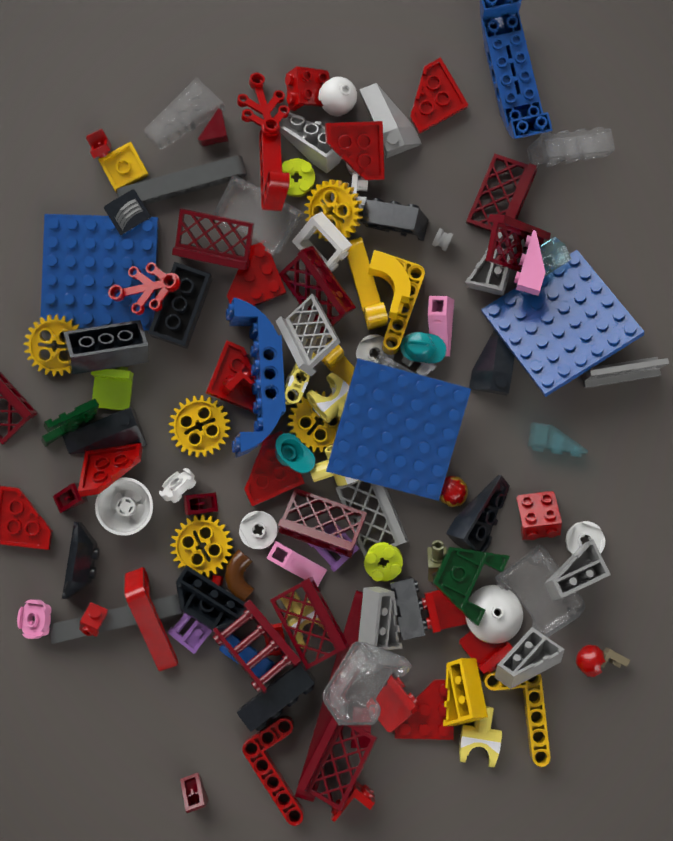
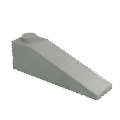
(310, 141)

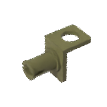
(435, 556)

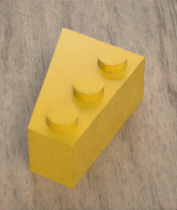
(465, 693)

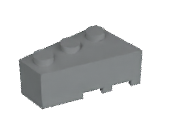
(579, 571)
(378, 619)

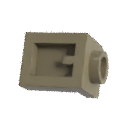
(615, 658)

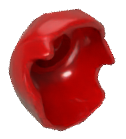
(590, 660)

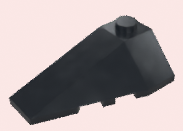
(493, 368)
(112, 431)
(474, 524)

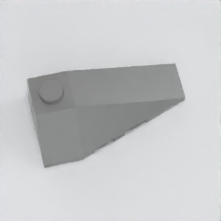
(398, 131)

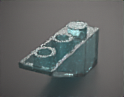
(554, 255)
(549, 437)

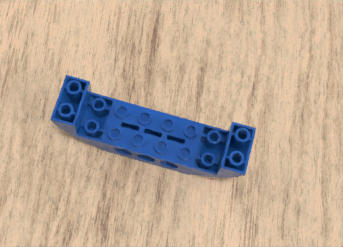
(512, 69)
(269, 345)

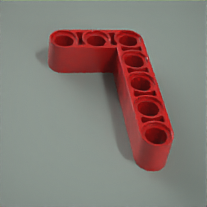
(273, 181)
(140, 603)
(272, 771)

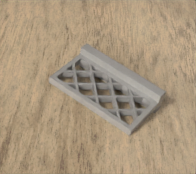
(297, 342)
(623, 371)
(387, 508)

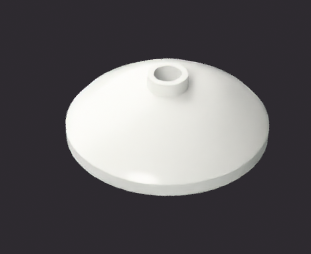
(495, 628)

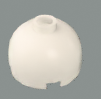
(338, 96)

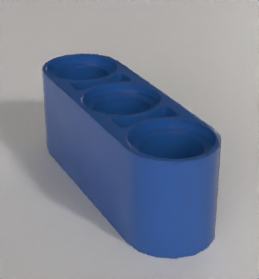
(247, 654)

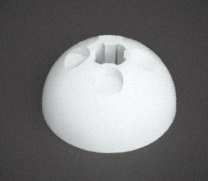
(113, 508)

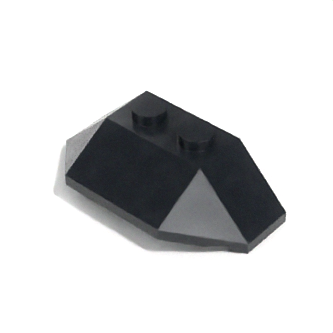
(80, 561)
(207, 601)

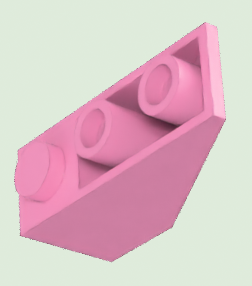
(533, 270)
(441, 319)
(296, 563)

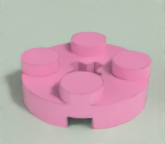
(40, 626)

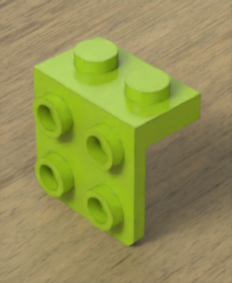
(113, 388)

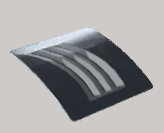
(127, 211)

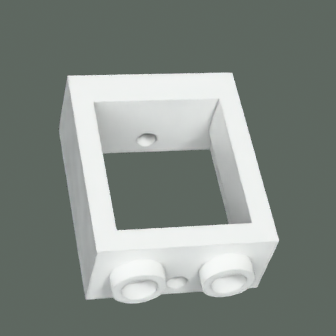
(330, 232)

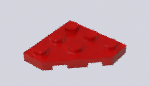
(436, 97)
(359, 146)
(259, 281)
(230, 362)
(106, 466)
(269, 476)
(21, 522)
(428, 720)

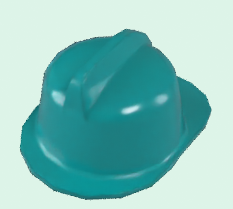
(423, 347)
(294, 453)

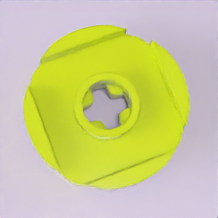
(305, 169)
(388, 552)

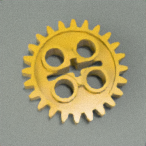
(343, 197)
(55, 327)
(193, 410)
(305, 410)
(218, 537)

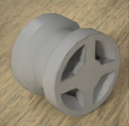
(442, 239)

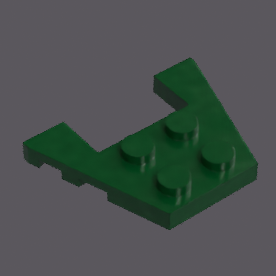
(70, 421)
(459, 574)

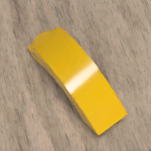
(394, 273)

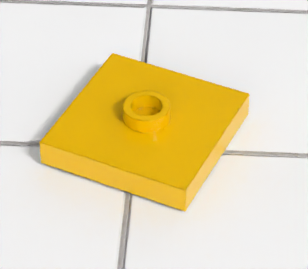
(123, 166)

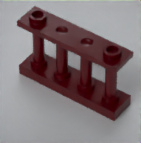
(276, 642)

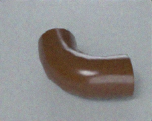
(235, 575)

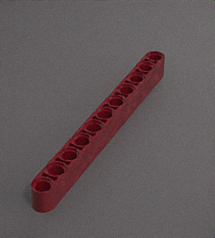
(351, 634)

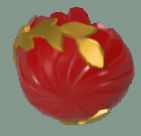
(454, 491)

